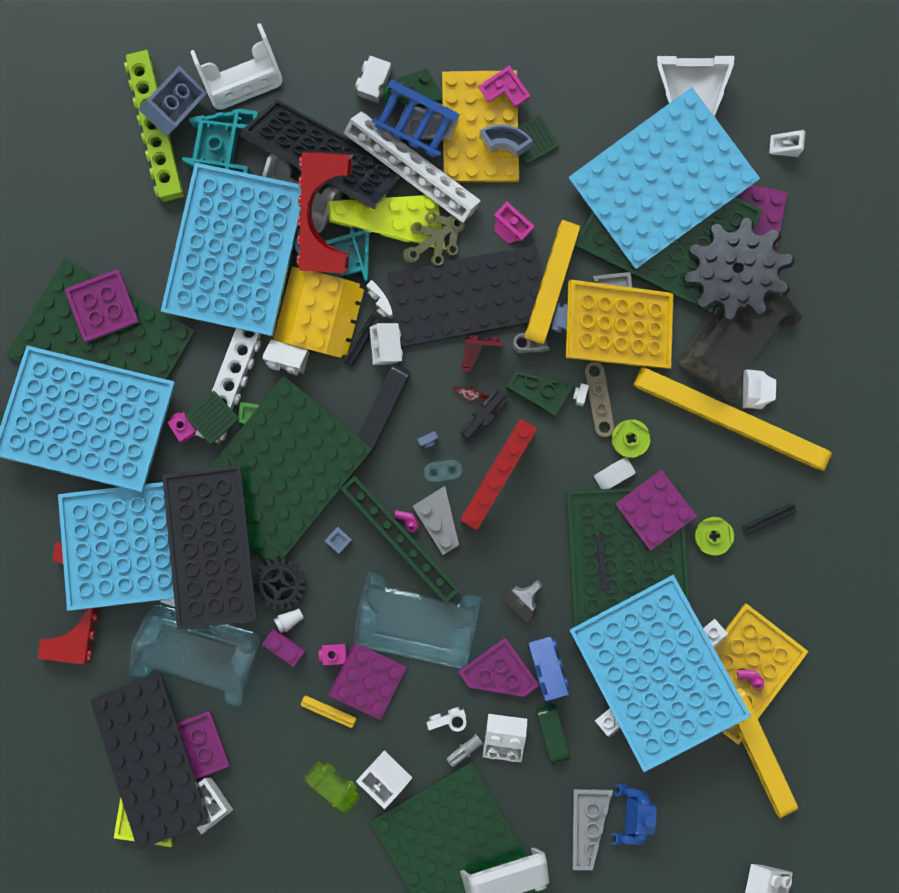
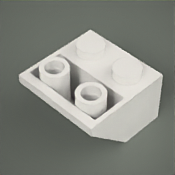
(286, 356)
(505, 738)
(384, 779)
(215, 802)
(768, 880)

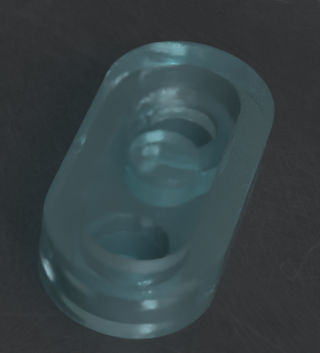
(443, 470)

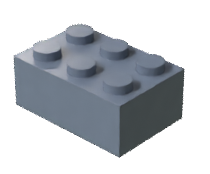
(172, 101)

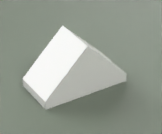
(787, 143)
(614, 474)

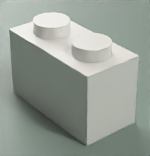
(374, 74)
(386, 343)

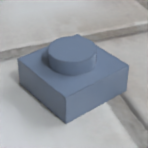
(428, 440)
(338, 540)

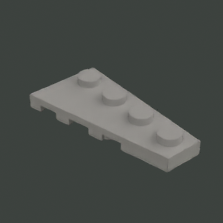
(589, 815)

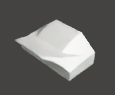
(757, 389)

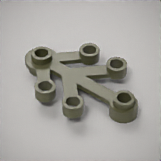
(437, 237)

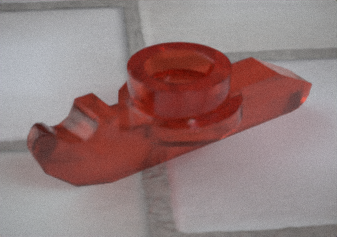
(470, 392)

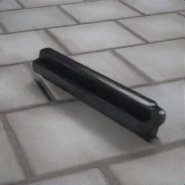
(361, 340)
(769, 519)
(600, 557)

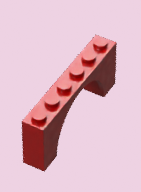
(314, 251)
(498, 475)
(76, 644)

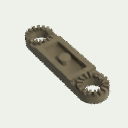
(599, 399)

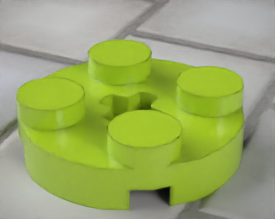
(630, 427)
(705, 528)

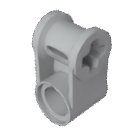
(531, 346)

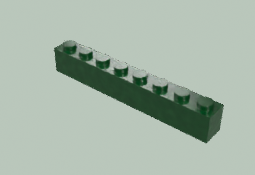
(400, 539)

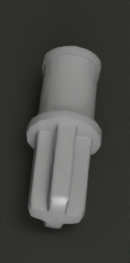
(464, 750)

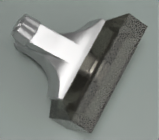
(522, 600)

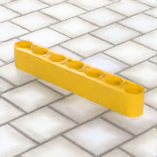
(552, 282)
(765, 762)

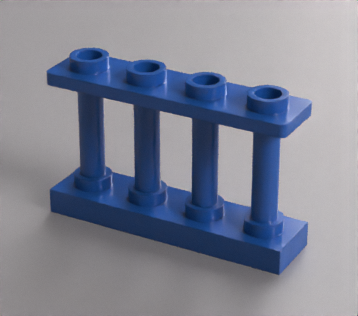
(431, 108)

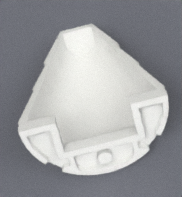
(705, 75)

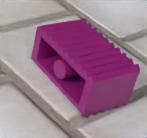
(284, 647)

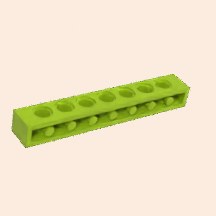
(165, 191)

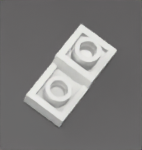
(382, 304)

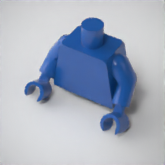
(639, 819)

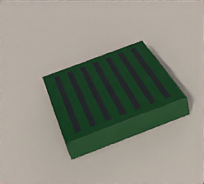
(542, 139)
(212, 417)

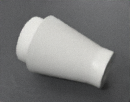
(288, 620)

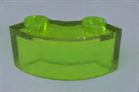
(332, 786)

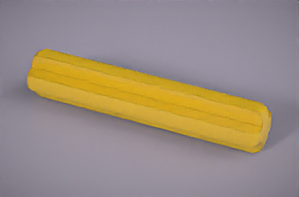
(328, 711)

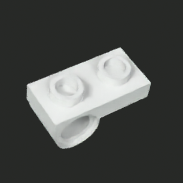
(438, 720)

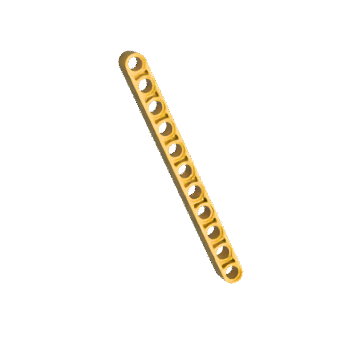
(732, 419)

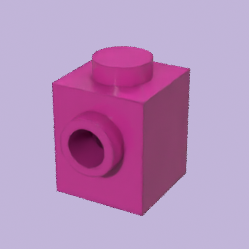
(182, 427)
(333, 654)

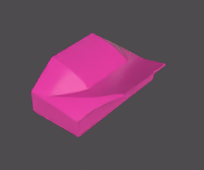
(511, 224)

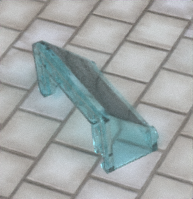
(415, 624)
(207, 655)

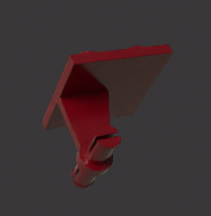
(473, 347)

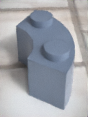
(505, 138)

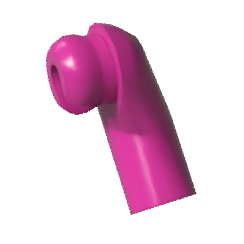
(409, 520)
(752, 676)

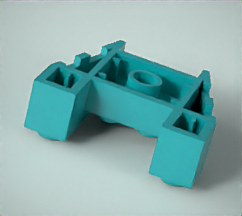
(218, 139)
(357, 244)

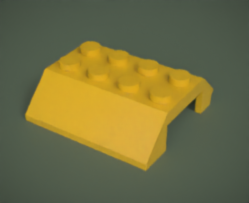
(318, 312)

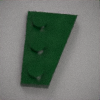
(419, 81)
(540, 392)

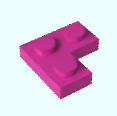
(505, 83)

